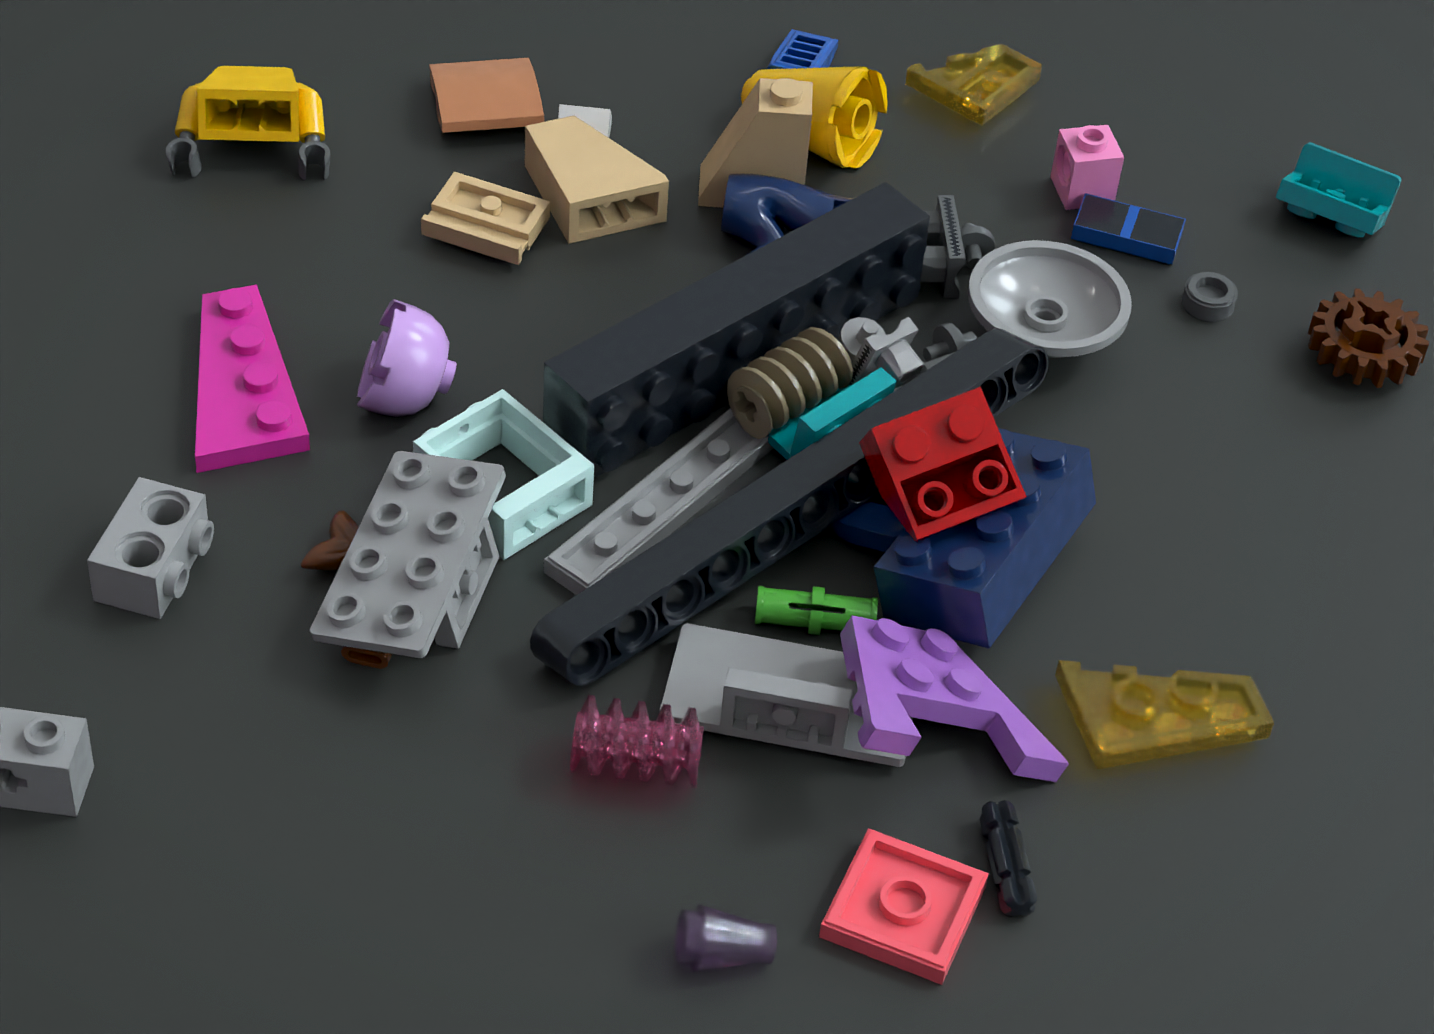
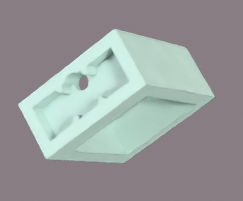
(540, 505)

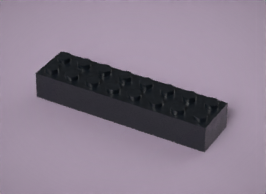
(676, 356)

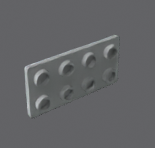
(415, 558)
(768, 692)

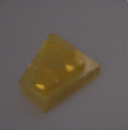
(977, 82)

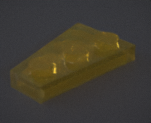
(1155, 717)

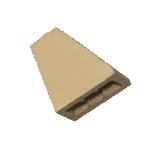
(762, 138)
(592, 180)

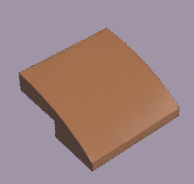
(486, 94)

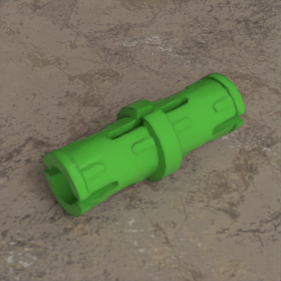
(774, 608)

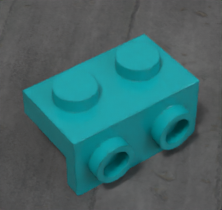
(1340, 190)
(831, 413)

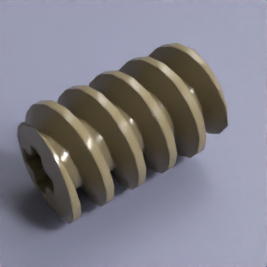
(788, 381)

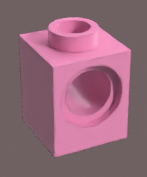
(1086, 162)

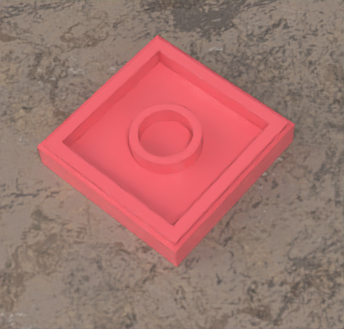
(904, 906)

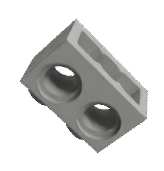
(150, 548)

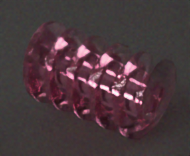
(637, 741)

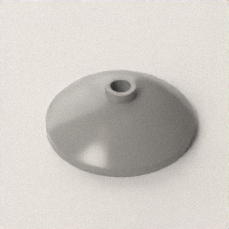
(1050, 297)

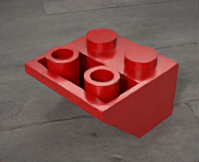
(942, 465)

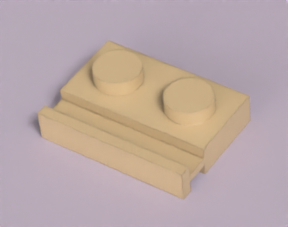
(486, 218)

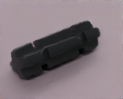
(1008, 858)

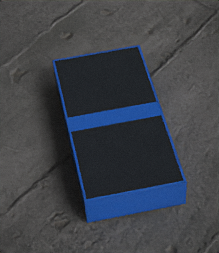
(1128, 228)

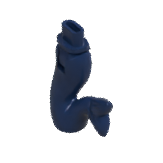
(759, 201)

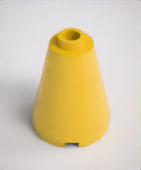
(842, 110)

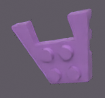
(930, 678)

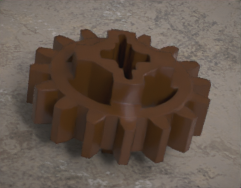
(1368, 337)

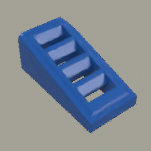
(804, 51)

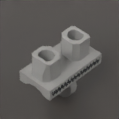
(873, 349)

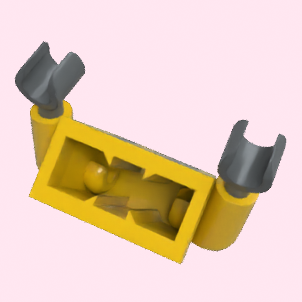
(250, 106)

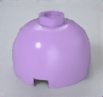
(405, 363)

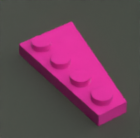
(243, 386)

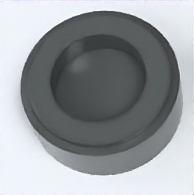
(1209, 296)

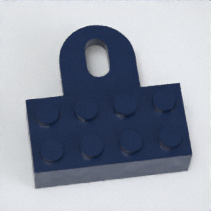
(985, 568)

